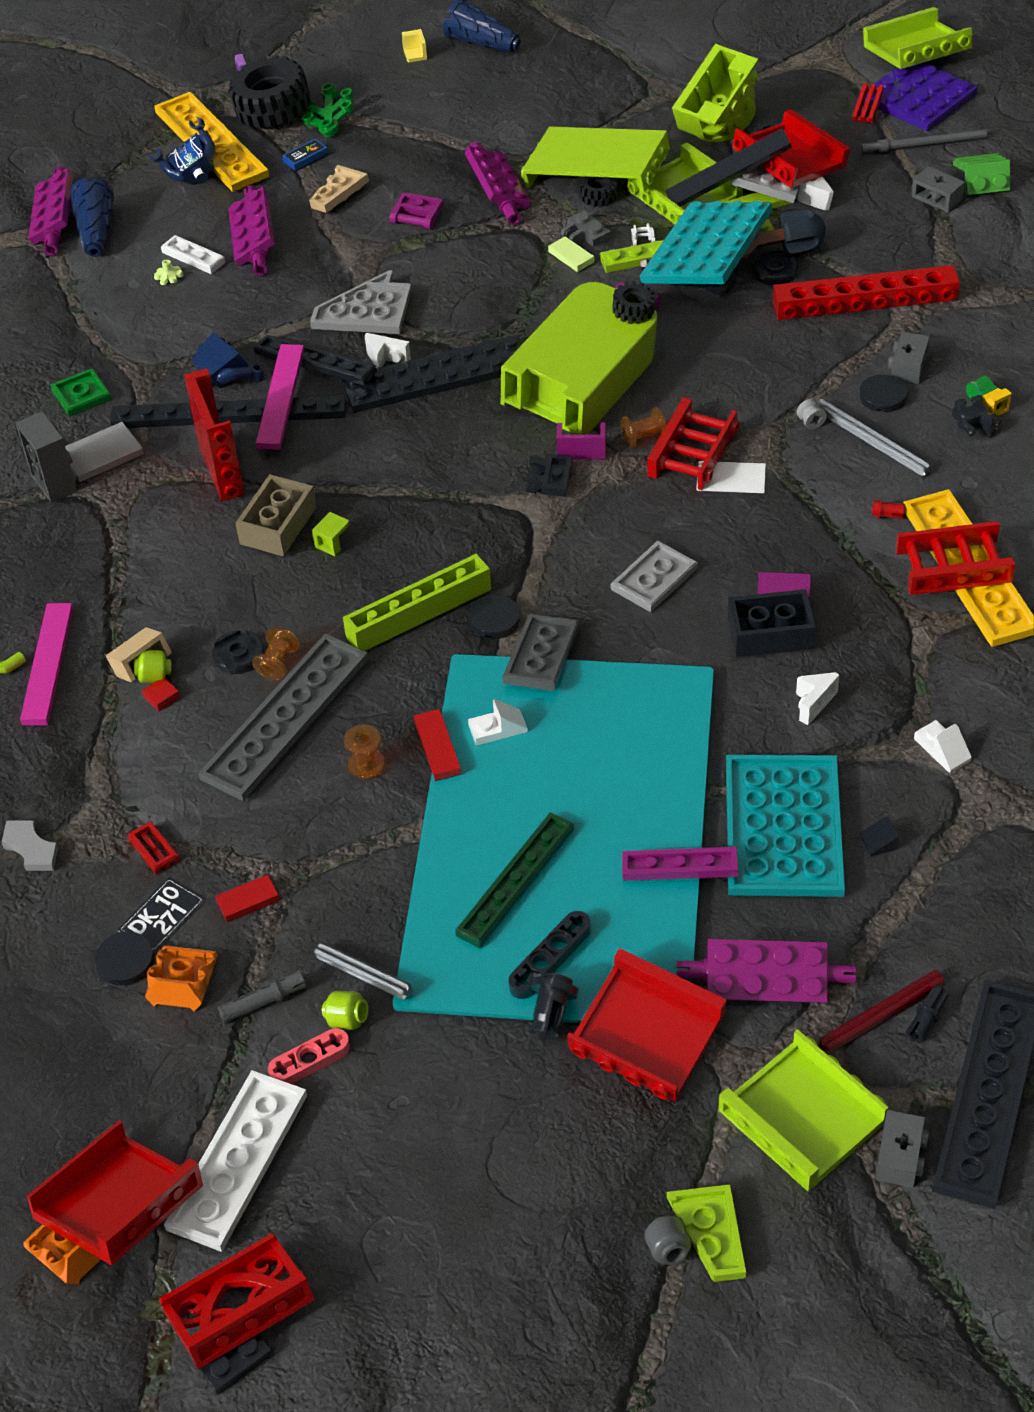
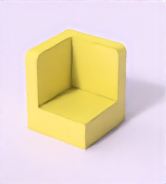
(414, 45)

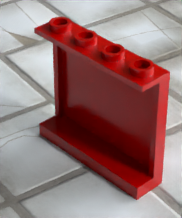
(811, 155)
(213, 437)
(648, 1025)
(113, 1194)

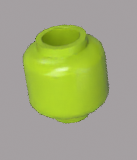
(151, 666)
(345, 1010)

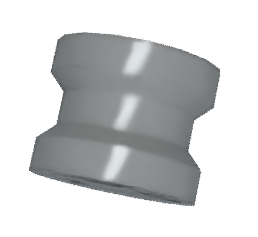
(811, 414)

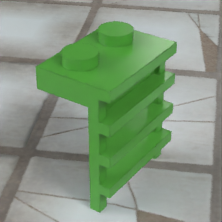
(984, 173)

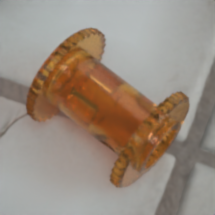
(642, 427)
(280, 644)
(365, 760)

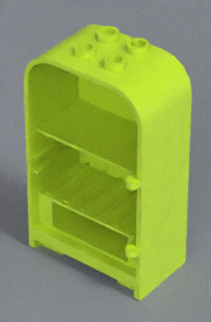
(578, 360)

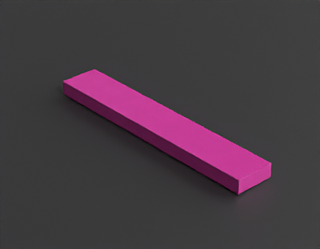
(280, 397)
(47, 664)

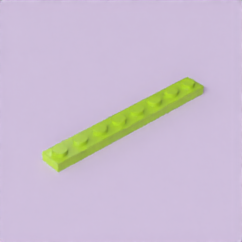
(632, 256)

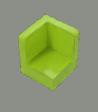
(327, 533)

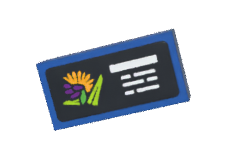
(305, 154)

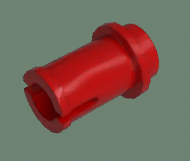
(887, 509)

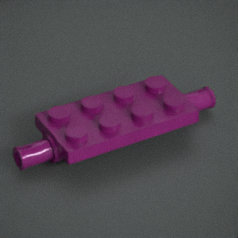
(498, 181)
(51, 209)
(252, 229)
(767, 970)

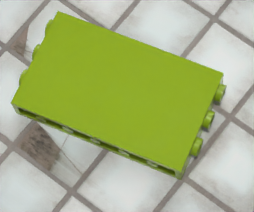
(598, 154)

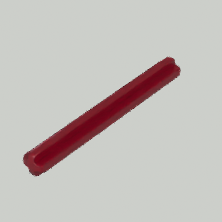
(880, 1012)

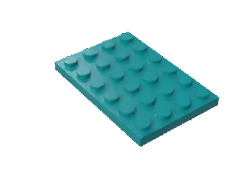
(706, 243)
(785, 825)

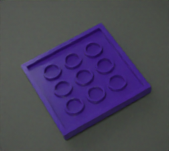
(922, 94)

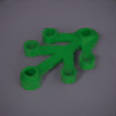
(329, 125)

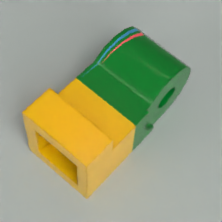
(991, 395)

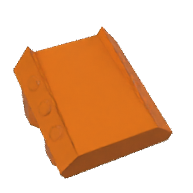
(180, 976)
(60, 1255)

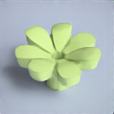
(168, 272)

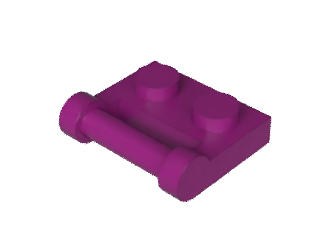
(416, 205)

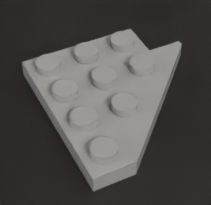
(765, 183)
(367, 308)

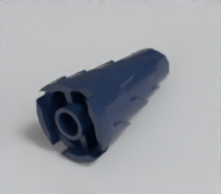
(474, 26)
(92, 208)

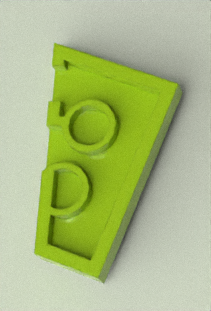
(713, 1229)

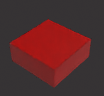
(160, 694)

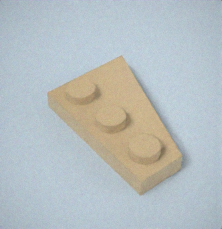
(338, 188)

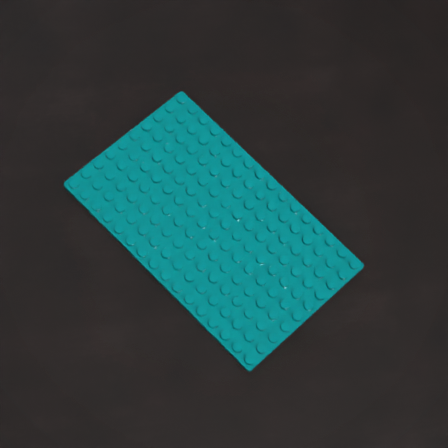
(607, 751)

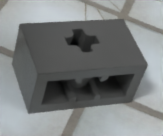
(937, 189)
(909, 357)
(896, 1164)

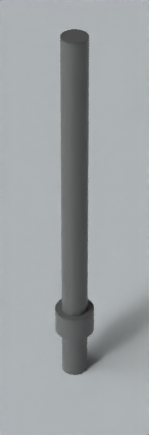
(885, 145)

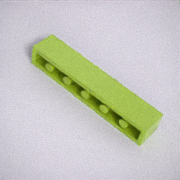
(417, 603)

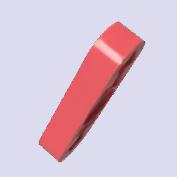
(305, 1069)

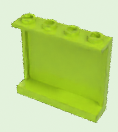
(915, 39)
(688, 164)
(805, 1111)

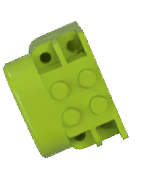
(718, 96)

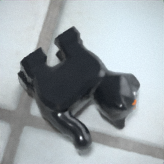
(972, 416)

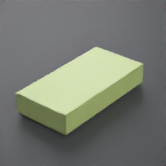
(571, 254)

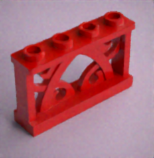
(227, 1327)

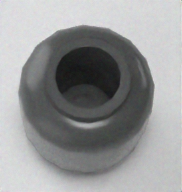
(668, 1240)

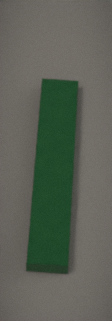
(514, 880)

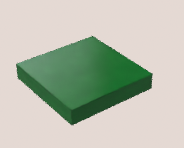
(81, 392)

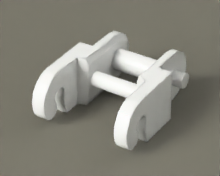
(650, 233)

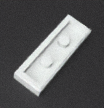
(193, 254)

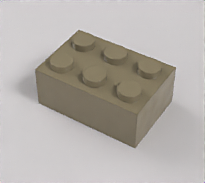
(276, 515)

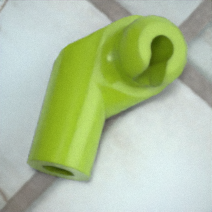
(12, 663)

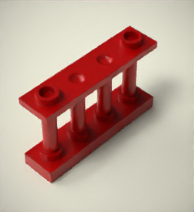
(677, 429)
(955, 576)

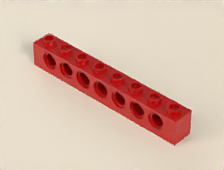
(865, 292)

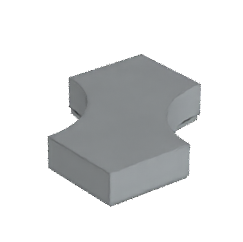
(22, 838)

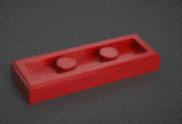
(437, 745)

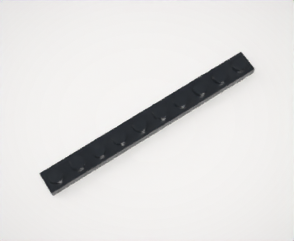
(234, 411)

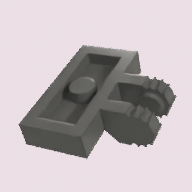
(585, 228)

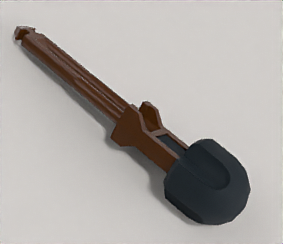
(798, 231)

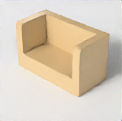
(122, 657)

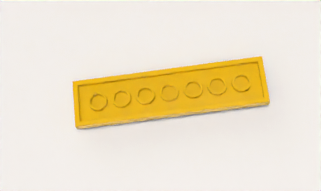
(232, 160)
(995, 608)

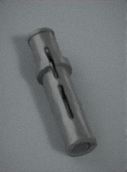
(267, 994)

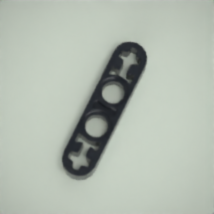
(547, 952)

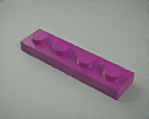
(679, 863)

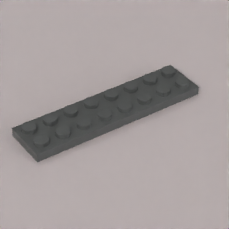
(283, 717)

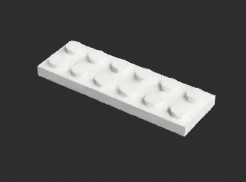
(237, 1160)

